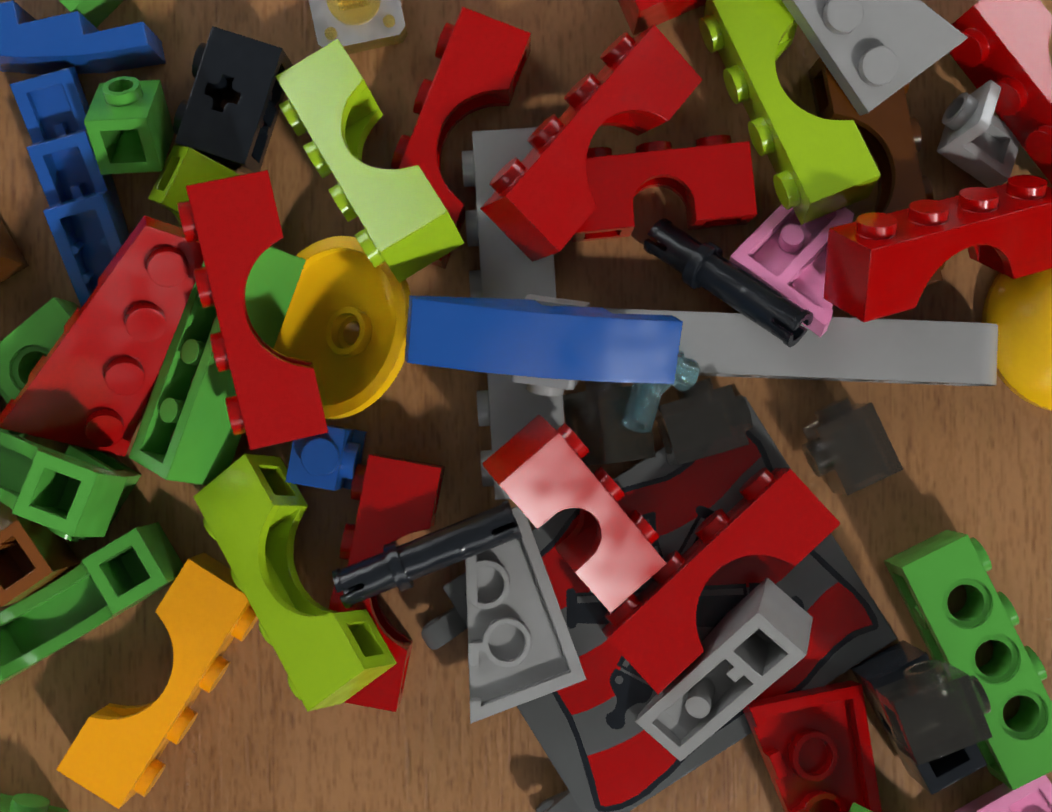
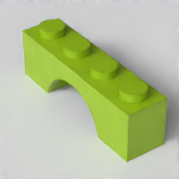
(815, 159)
(397, 207)
(255, 525)

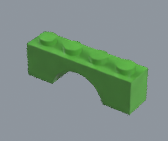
(57, 488)
(86, 597)

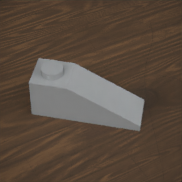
(739, 662)

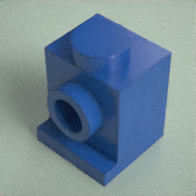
(327, 458)

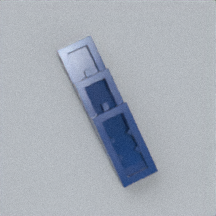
(72, 41)
(82, 202)
(541, 340)

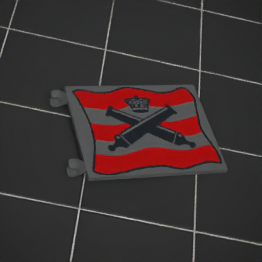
(592, 724)

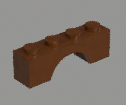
(890, 137)

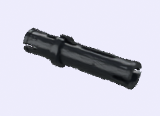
(707, 268)
(425, 555)

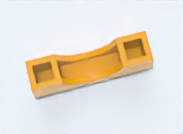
(122, 743)

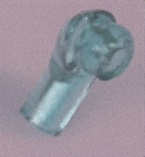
(645, 397)

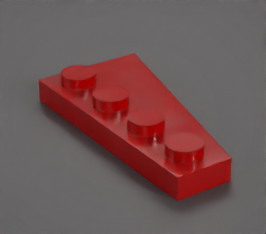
(112, 347)
(817, 748)

